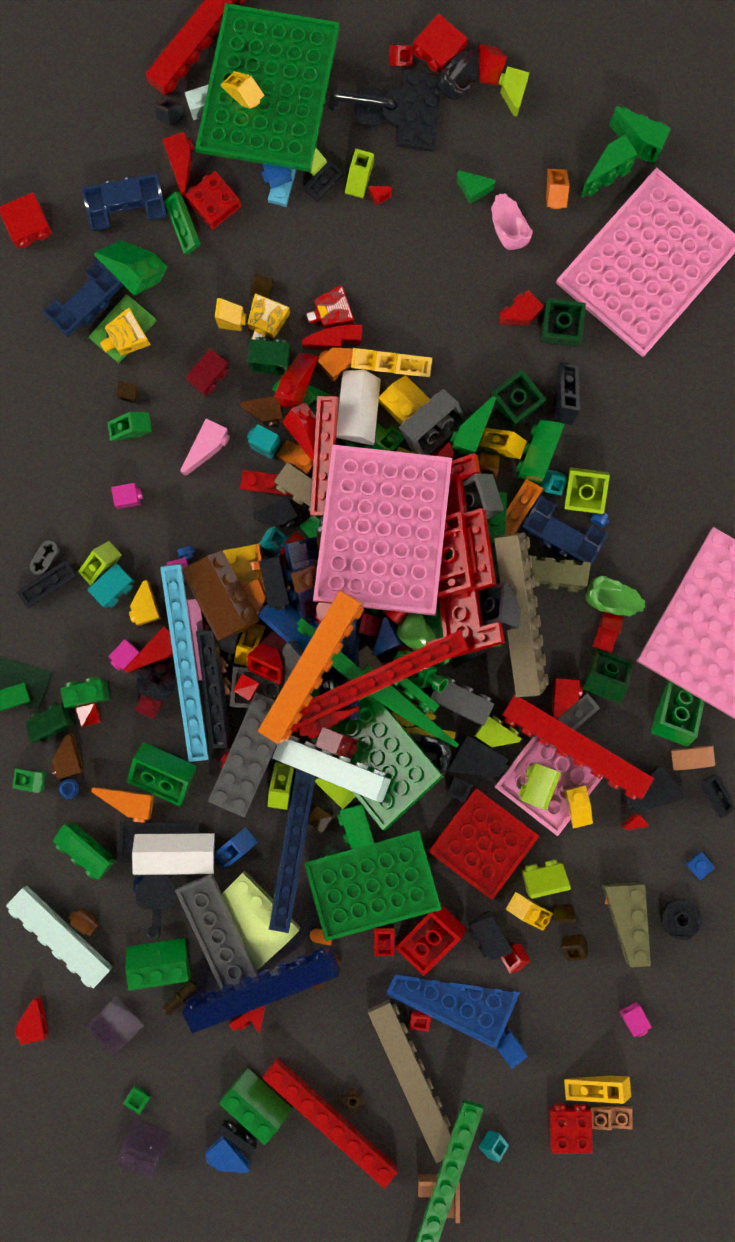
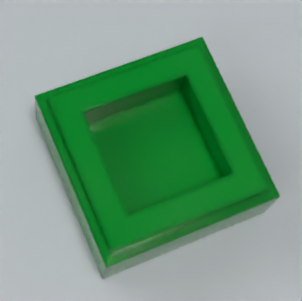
(137, 1099)

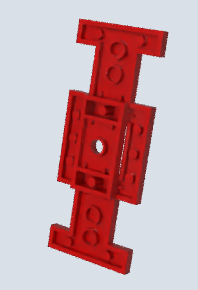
(457, 579)

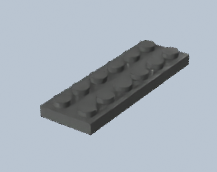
(245, 761)
(216, 931)

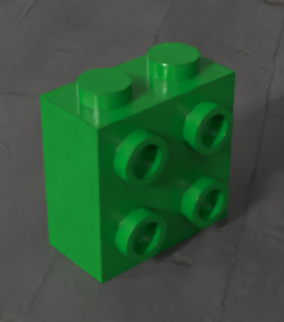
(82, 694)

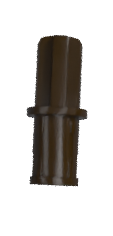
(180, 998)

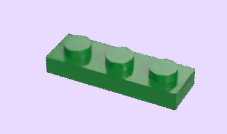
(182, 222)

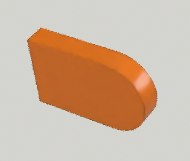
(317, 936)

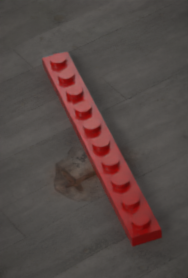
(383, 677)

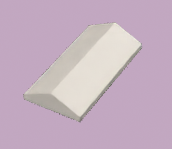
(358, 406)
(173, 854)

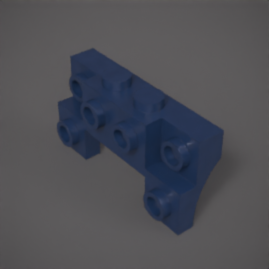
(122, 196)
(86, 302)
(561, 536)
(298, 557)

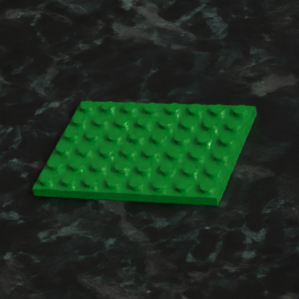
(291, 66)

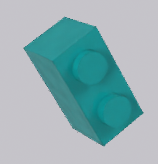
(263, 441)
(111, 586)

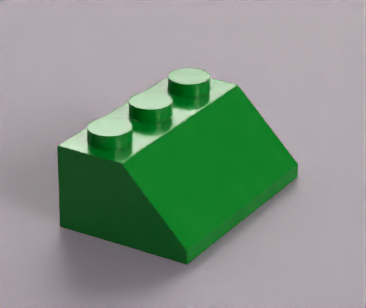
(539, 451)
(161, 774)
(84, 850)
(157, 964)
(256, 1105)

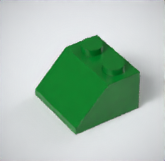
(356, 825)

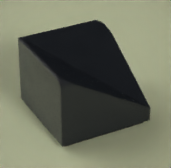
(169, 111)

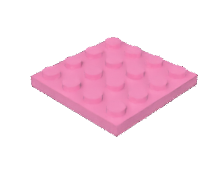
(557, 813)

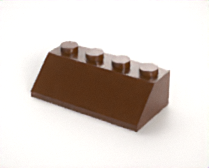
(220, 595)

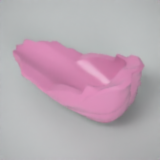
(510, 223)

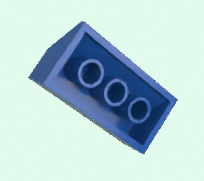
(284, 623)

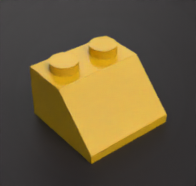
(402, 399)

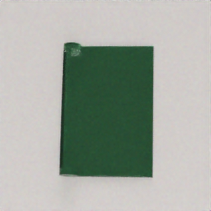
(15, 673)

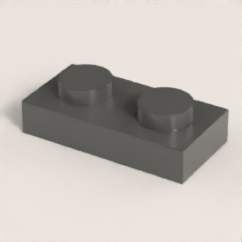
(579, 712)

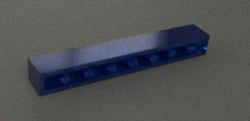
(261, 990)

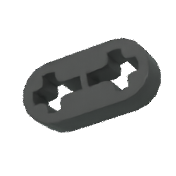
(40, 555)

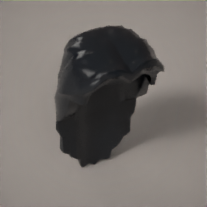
(459, 74)
(436, 749)

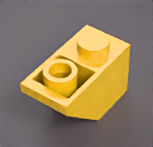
(529, 911)

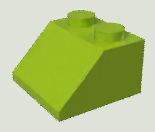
(586, 490)
(539, 785)
(545, 879)

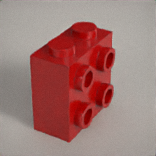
(439, 43)
(213, 200)
(25, 221)
(570, 1128)

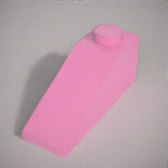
(208, 442)

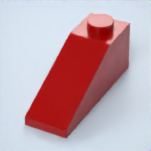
(181, 158)
(296, 381)
(302, 425)
(155, 651)
(327, 721)

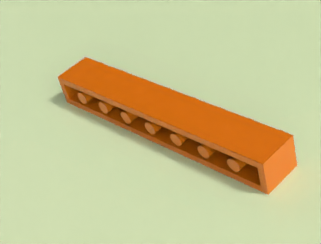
(311, 666)

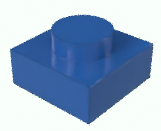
(700, 866)

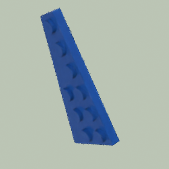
(467, 1008)

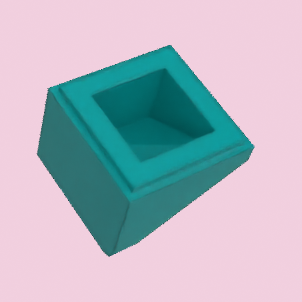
(554, 482)
(273, 540)
(493, 1146)

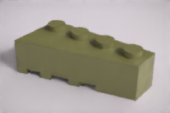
(560, 574)
(630, 919)

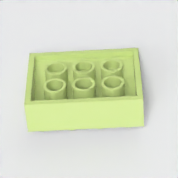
(252, 912)

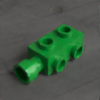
(426, 677)

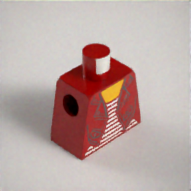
(331, 309)

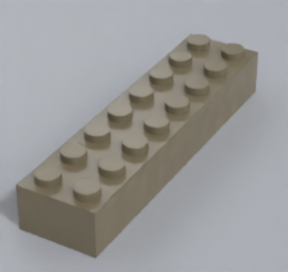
(524, 641)

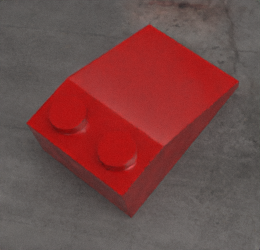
(431, 939)

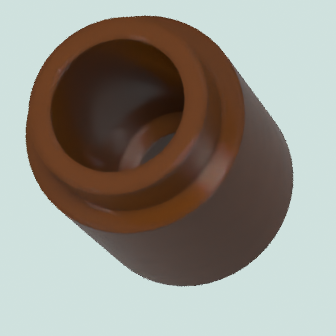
(83, 921)

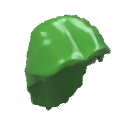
(613, 597)
(415, 632)

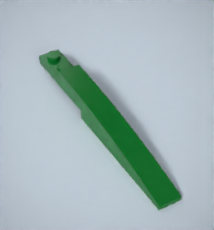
(387, 696)

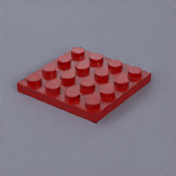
(483, 843)

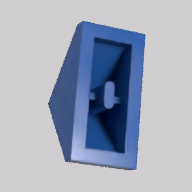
(387, 638)

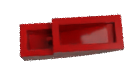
(334, 337)

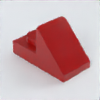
(607, 631)
(242, 1020)

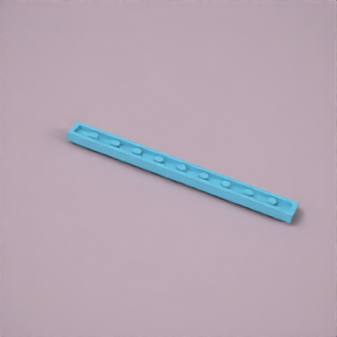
(184, 662)

